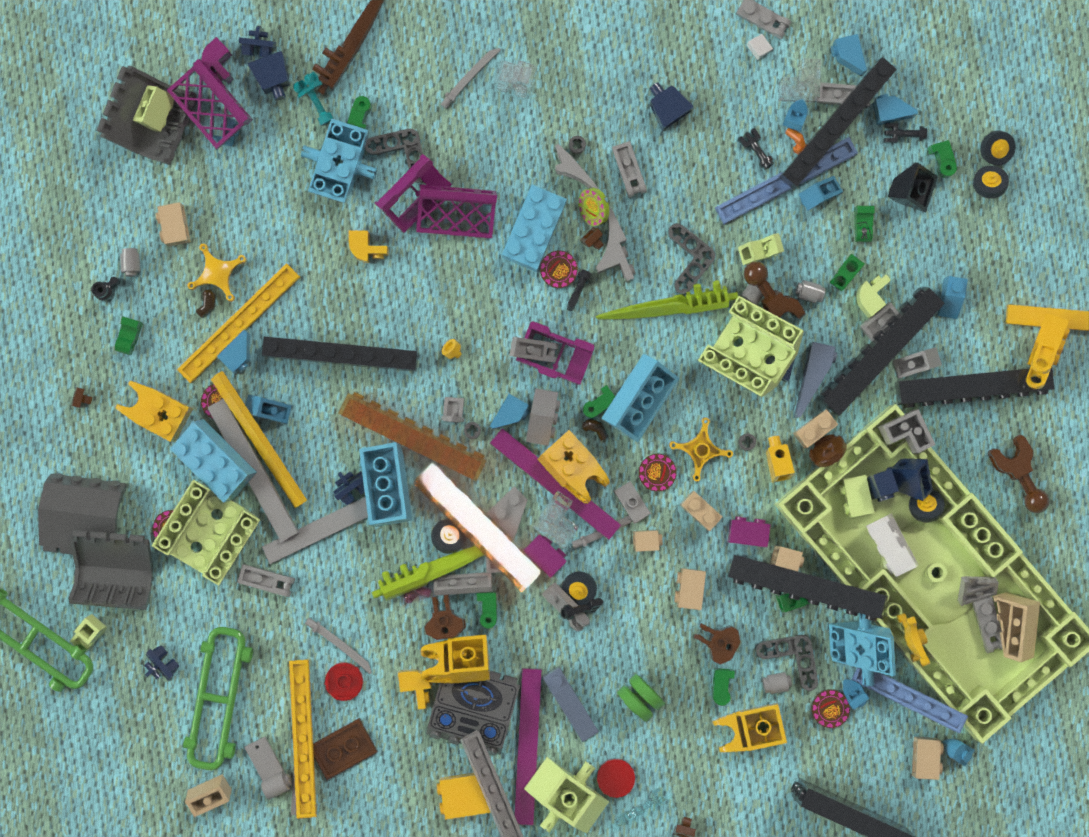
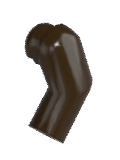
(208, 303)
(596, 426)

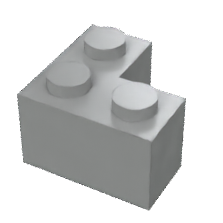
(542, 417)
(912, 428)

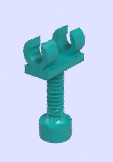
(302, 90)

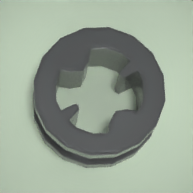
(571, 144)
(467, 426)
(742, 438)

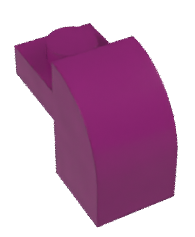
(214, 56)

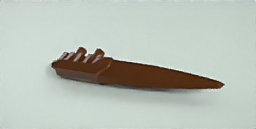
(344, 54)

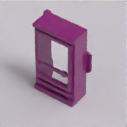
(429, 175)
(578, 362)

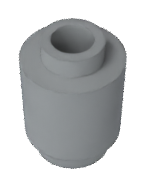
(130, 262)
(810, 291)
(752, 294)
(777, 683)

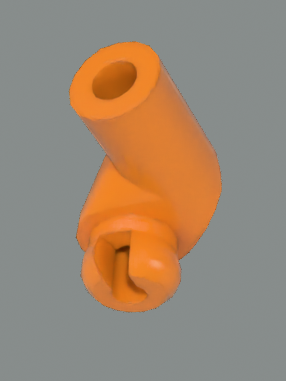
(798, 138)

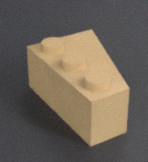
(1018, 625)

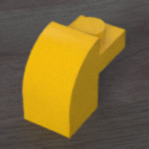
(360, 246)
(411, 680)

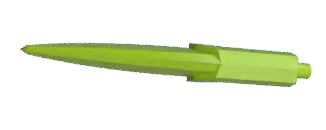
(678, 304)
(423, 574)

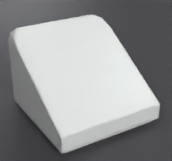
(759, 46)

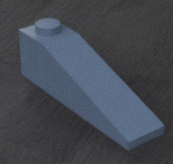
(817, 365)
(570, 703)

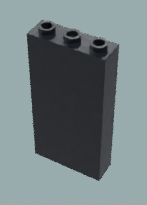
(846, 812)

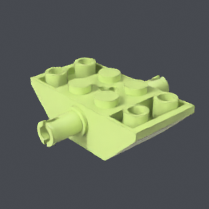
(553, 783)

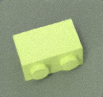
(154, 108)
(856, 496)

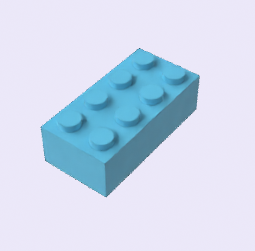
(534, 228)
(640, 398)
(213, 460)
(385, 484)

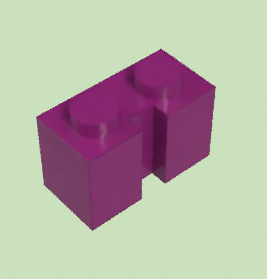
(749, 533)
(545, 555)

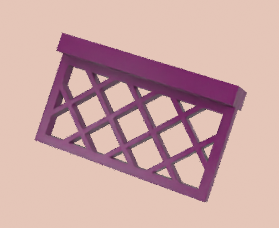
(222, 93)
(458, 195)

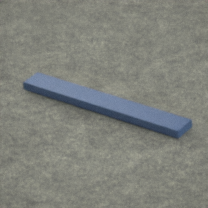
(775, 186)

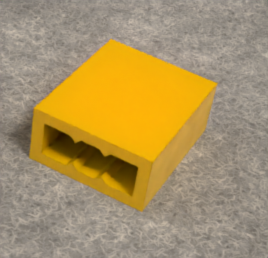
(461, 796)

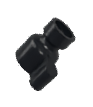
(105, 291)

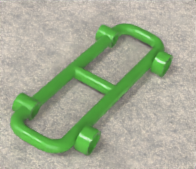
(77, 652)
(225, 749)

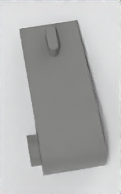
(273, 776)

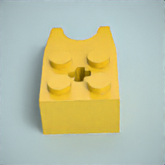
(1047, 349)
(149, 412)
(575, 471)
(458, 660)
(746, 730)

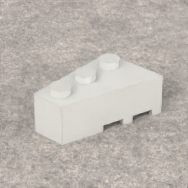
(892, 545)

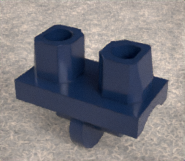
(248, 44)
(343, 492)
(166, 670)

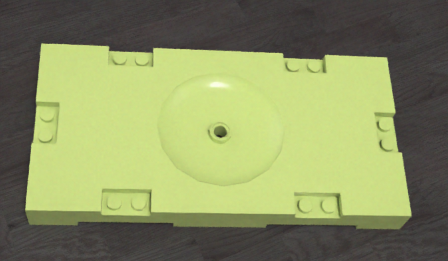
(959, 544)

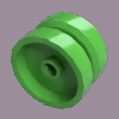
(640, 698)

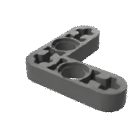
(408, 146)
(696, 253)
(793, 649)

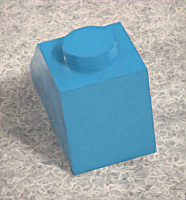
(849, 53)
(892, 109)
(820, 193)
(953, 296)
(237, 353)
(268, 408)
(510, 412)

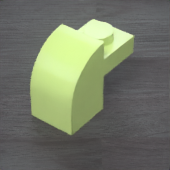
(761, 249)
(868, 298)
(88, 632)

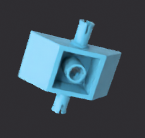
(343, 143)
(863, 647)

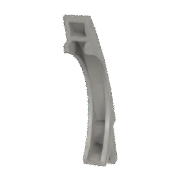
(614, 254)

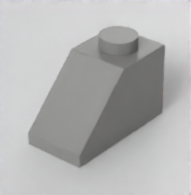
(917, 362)

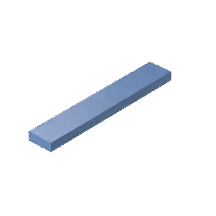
(915, 701)

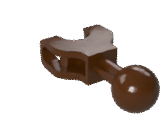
(773, 301)
(1018, 468)

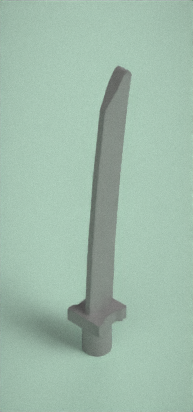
(451, 97)
(583, 541)
(316, 627)

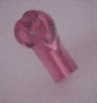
(422, 591)

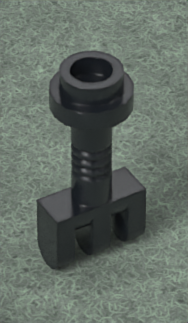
(895, 133)
(766, 162)
(585, 276)
(568, 611)

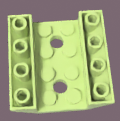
(762, 337)
(220, 538)

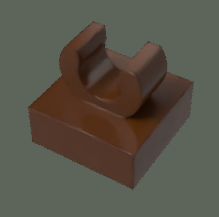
(592, 238)
(78, 397)
(684, 829)

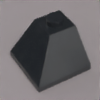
(913, 187)

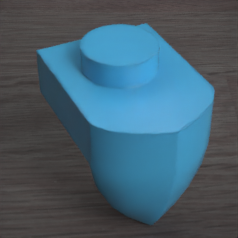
(796, 115)
(231, 123)
(855, 693)
(958, 751)

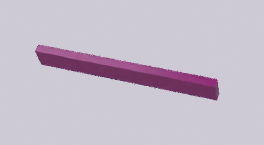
(530, 465)
(527, 744)

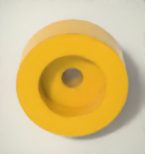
(451, 349)

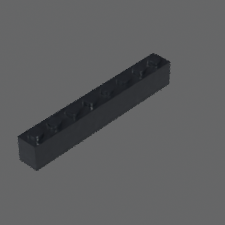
(837, 123)
(881, 350)
(340, 354)
(968, 387)
(807, 586)

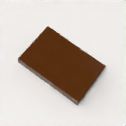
(343, 748)

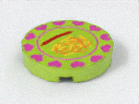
(593, 207)

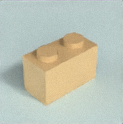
(173, 224)
(815, 428)
(701, 510)
(647, 540)
(787, 558)
(690, 588)
(927, 758)
(208, 795)

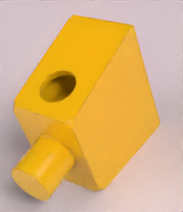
(779, 468)

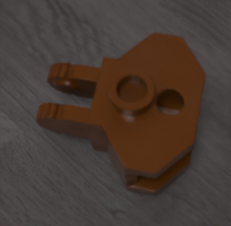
(443, 619)
(718, 642)

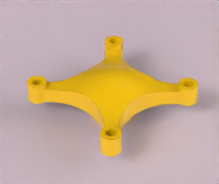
(217, 272)
(701, 449)
(914, 639)

